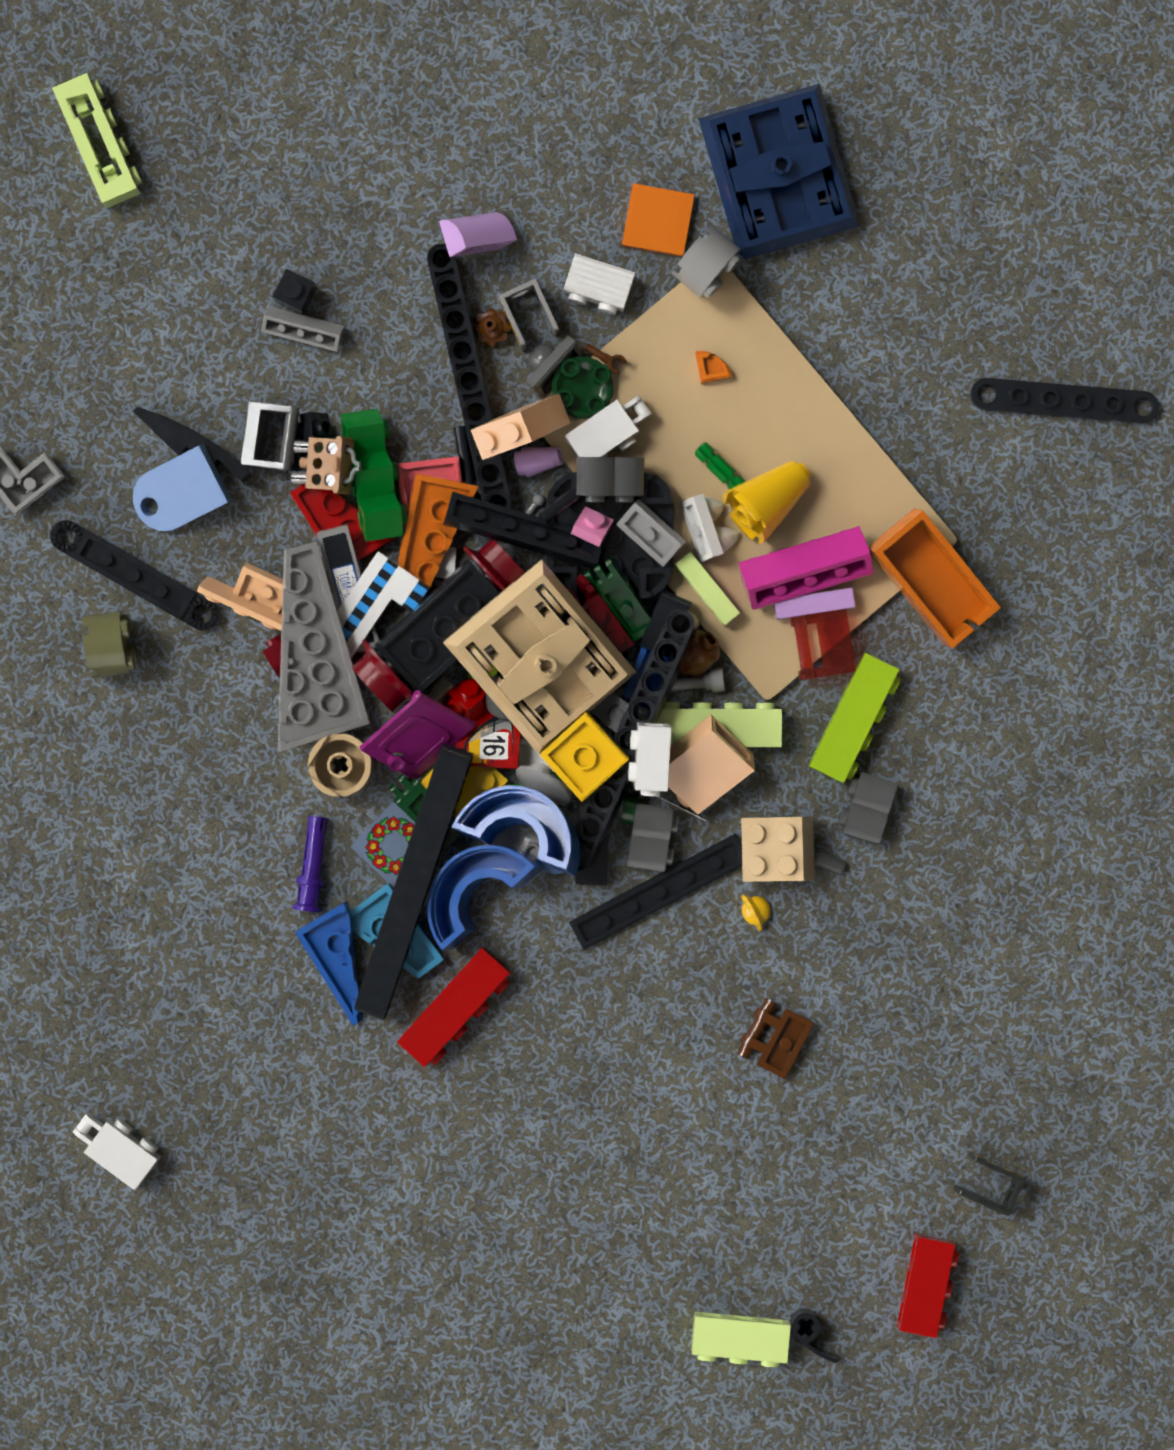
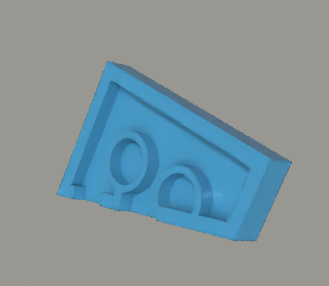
(367, 922)

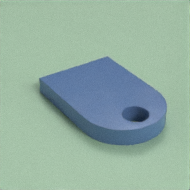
(182, 488)

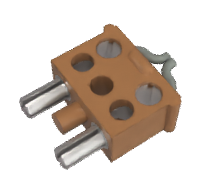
(327, 464)

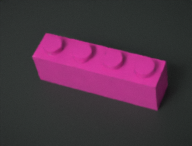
(806, 568)

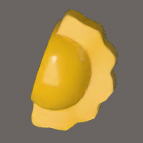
(755, 910)

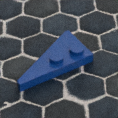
(332, 950)

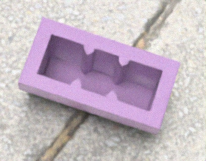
(477, 233)

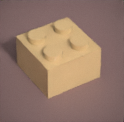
(778, 849)

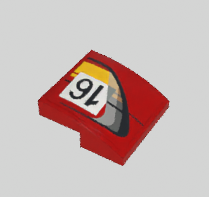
(493, 743)

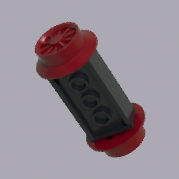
(416, 643)

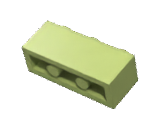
(740, 1338)

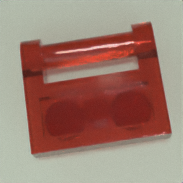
(833, 643)

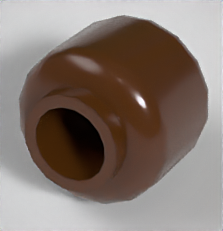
(702, 654)

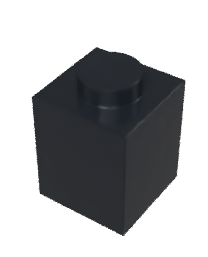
(294, 292)

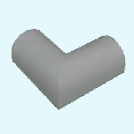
(25, 487)

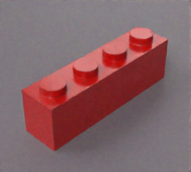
(453, 1007)

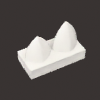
(708, 540)

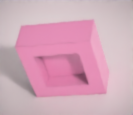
(592, 526)

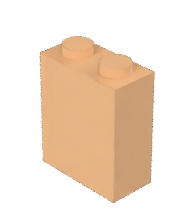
(520, 426)
(707, 764)

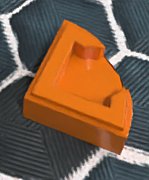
(711, 367)

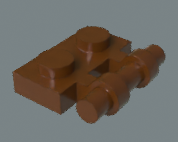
(783, 1043)

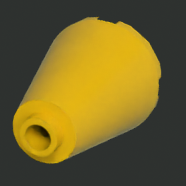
(767, 499)

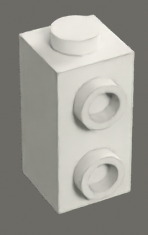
(652, 758)

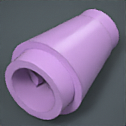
(536, 460)

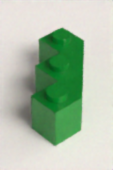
(379, 510)

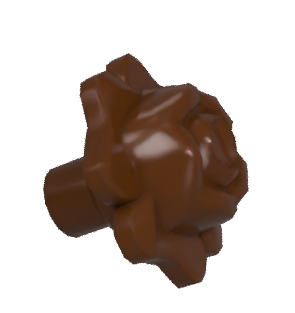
(491, 327)

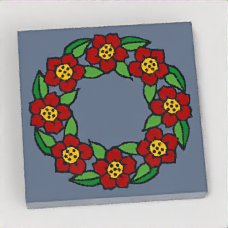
(386, 842)

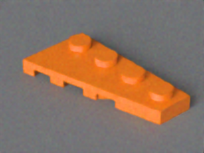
(424, 534)

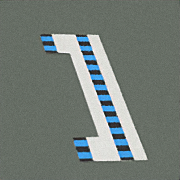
(371, 595)

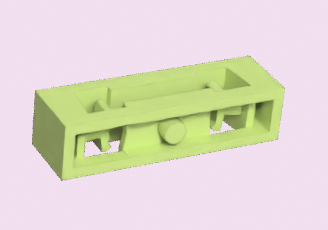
(77, 92)

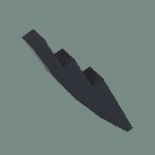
(183, 439)

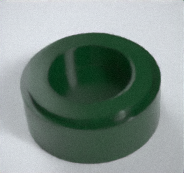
(629, 808)

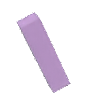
(815, 603)

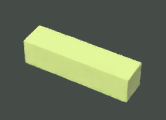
(707, 589)

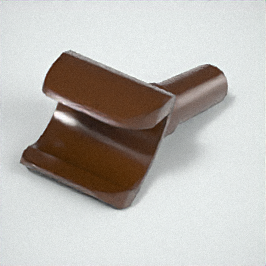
(604, 357)

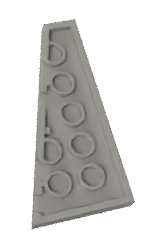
(316, 675)

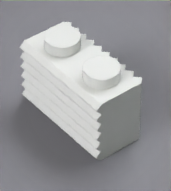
(598, 284)

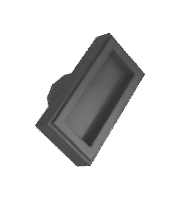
(544, 362)

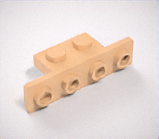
(255, 595)

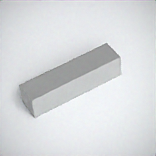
(302, 328)

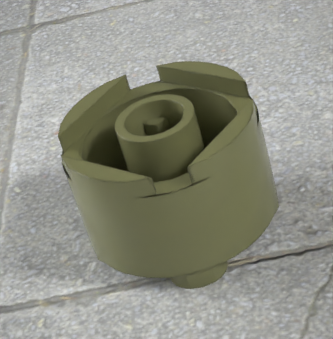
(108, 644)

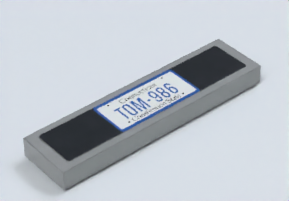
(342, 568)

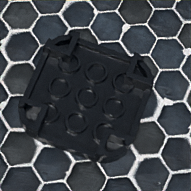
(637, 565)

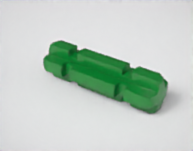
(718, 466)

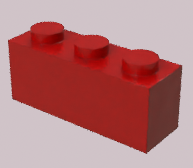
(927, 1285)

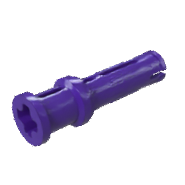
(310, 880)

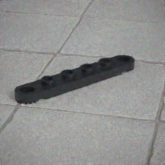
(1064, 400)
(134, 575)

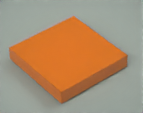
(657, 220)

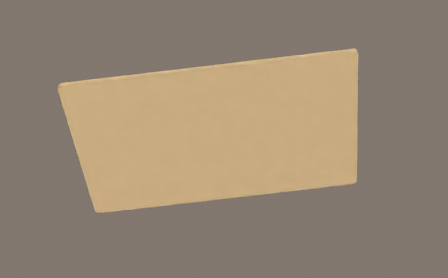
(756, 421)

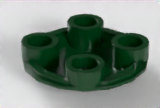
(583, 386)

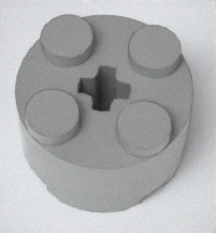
(707, 262)

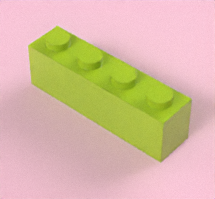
(854, 717)

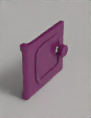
(417, 734)

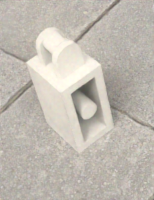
(608, 430)
(118, 1149)

